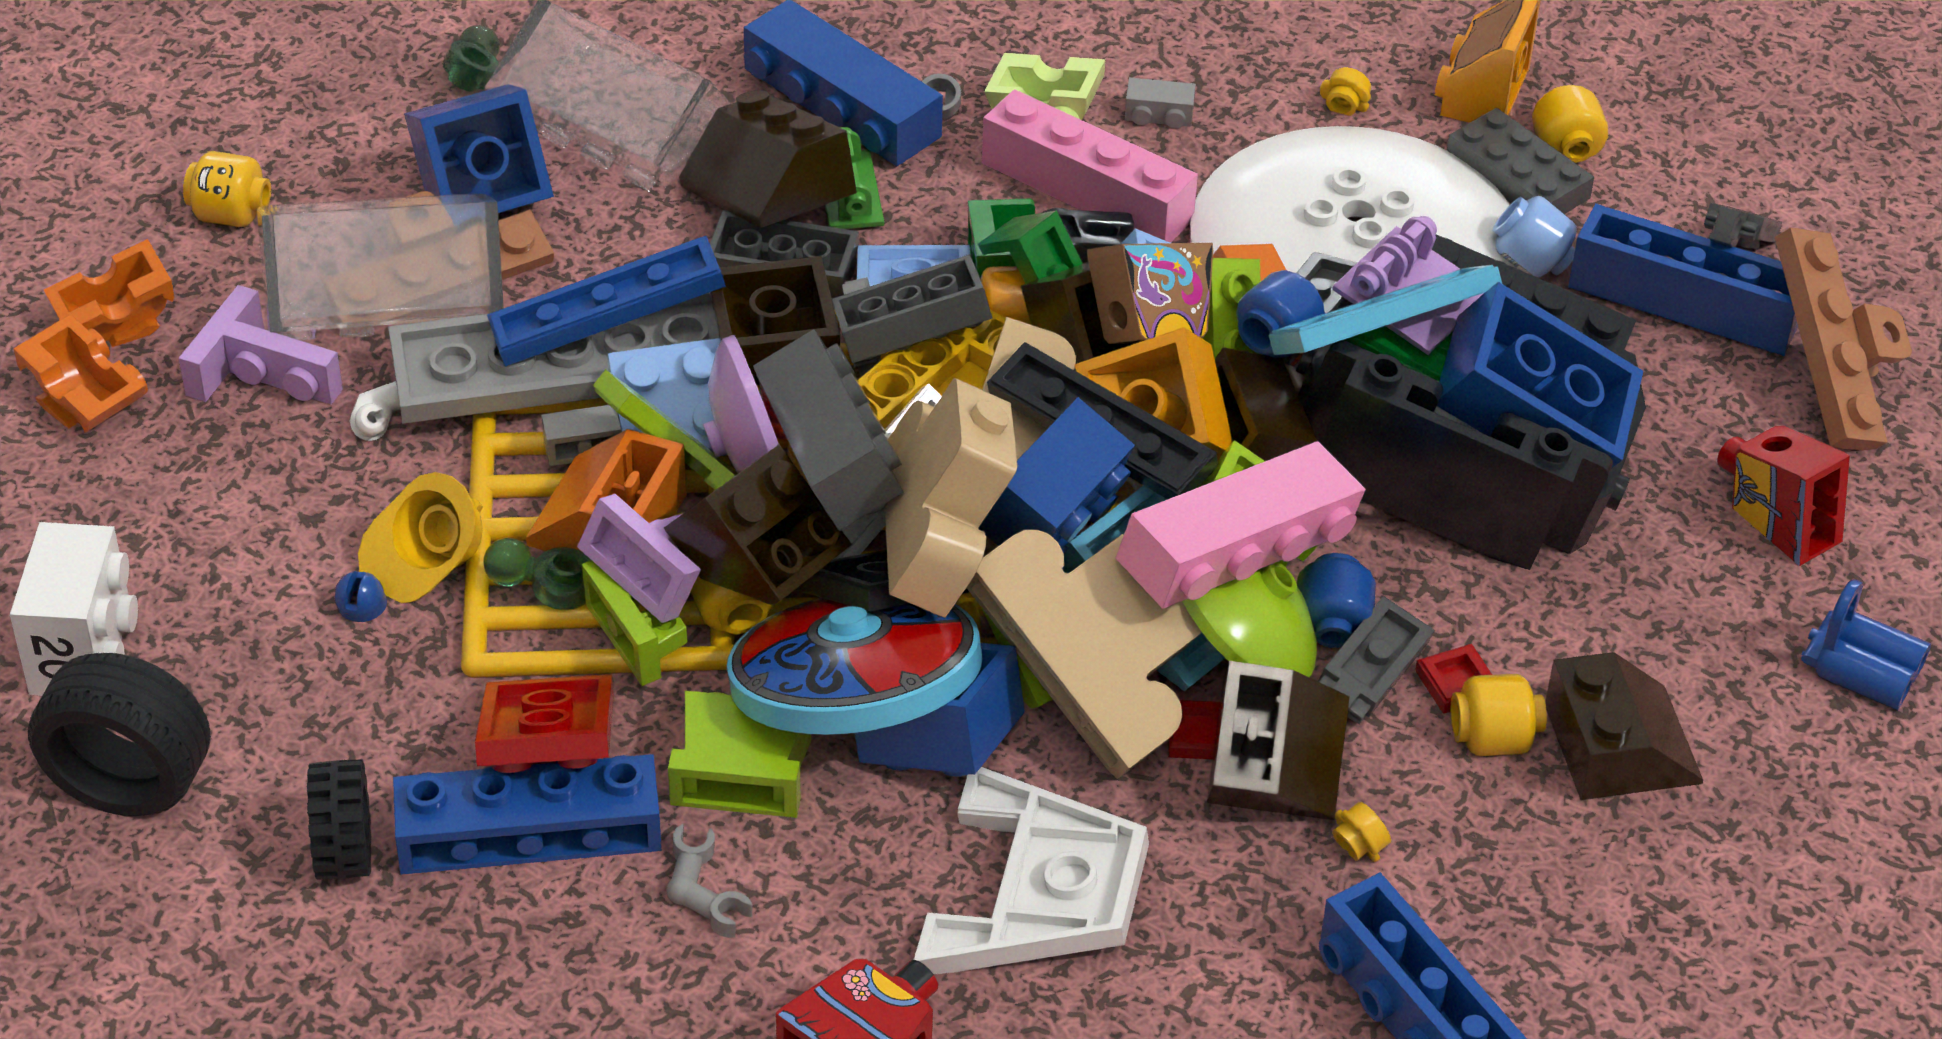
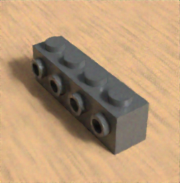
(831, 428)

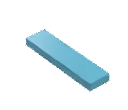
(1383, 310)

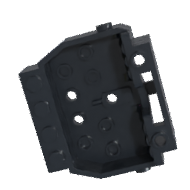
(1476, 489)

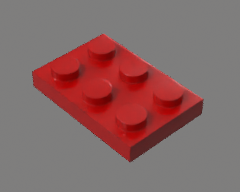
(545, 722)

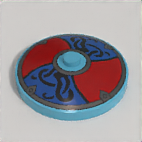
(850, 668)

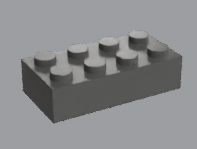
(1520, 162)
(744, 243)
(912, 309)

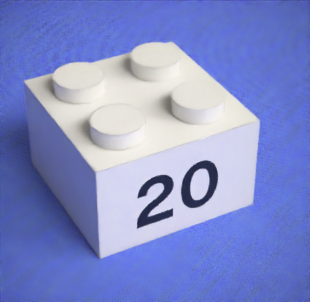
(71, 599)

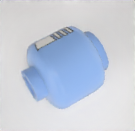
(1535, 236)

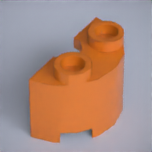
(120, 302)
(77, 375)

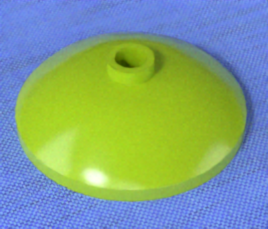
(1259, 620)

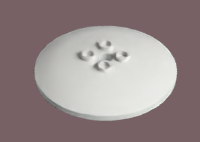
(1310, 180)

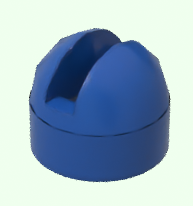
(370, 597)

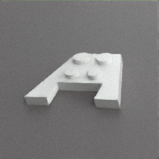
(1062, 888)

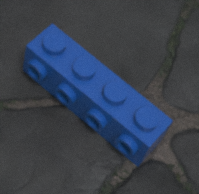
(843, 81)
(1689, 284)
(526, 815)
(1404, 968)

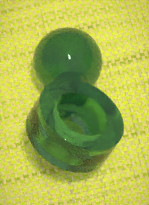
(472, 58)
(554, 574)

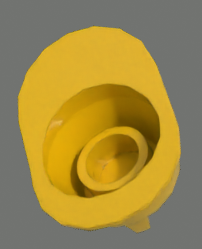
(421, 536)

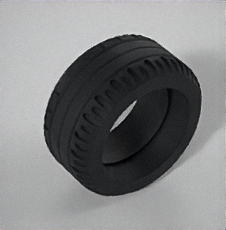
(135, 700)

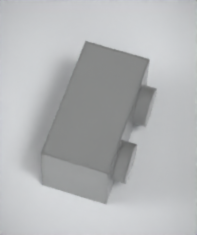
(1160, 102)
(576, 431)

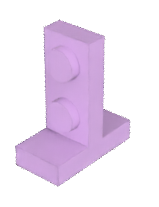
(240, 345)
(639, 557)

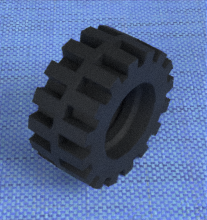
(339, 819)

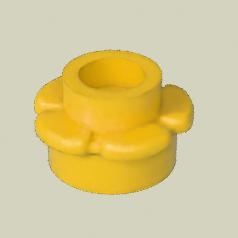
(1346, 91)
(1361, 832)

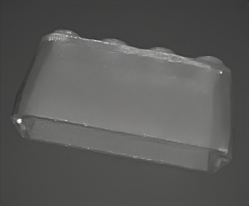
(608, 95)
(379, 262)

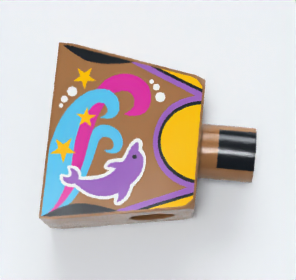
(1151, 289)

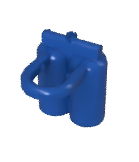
(1865, 652)

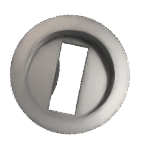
(946, 84)

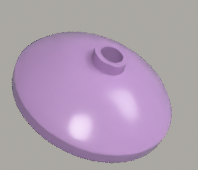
(740, 418)

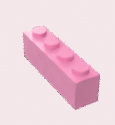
(1087, 165)
(1240, 524)

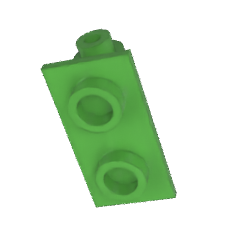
(863, 207)

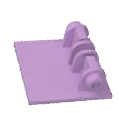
(1400, 261)

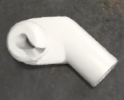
(373, 411)

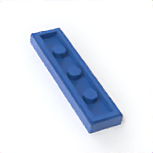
(605, 300)

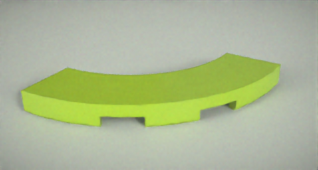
(656, 423)

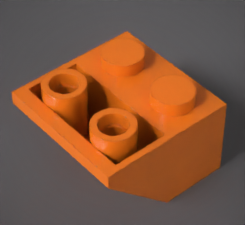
(633, 465)

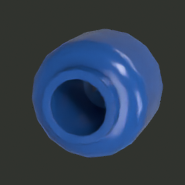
(1273, 304)
(1337, 596)

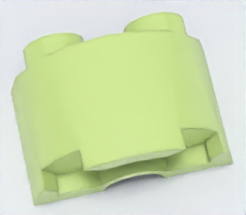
(1064, 89)

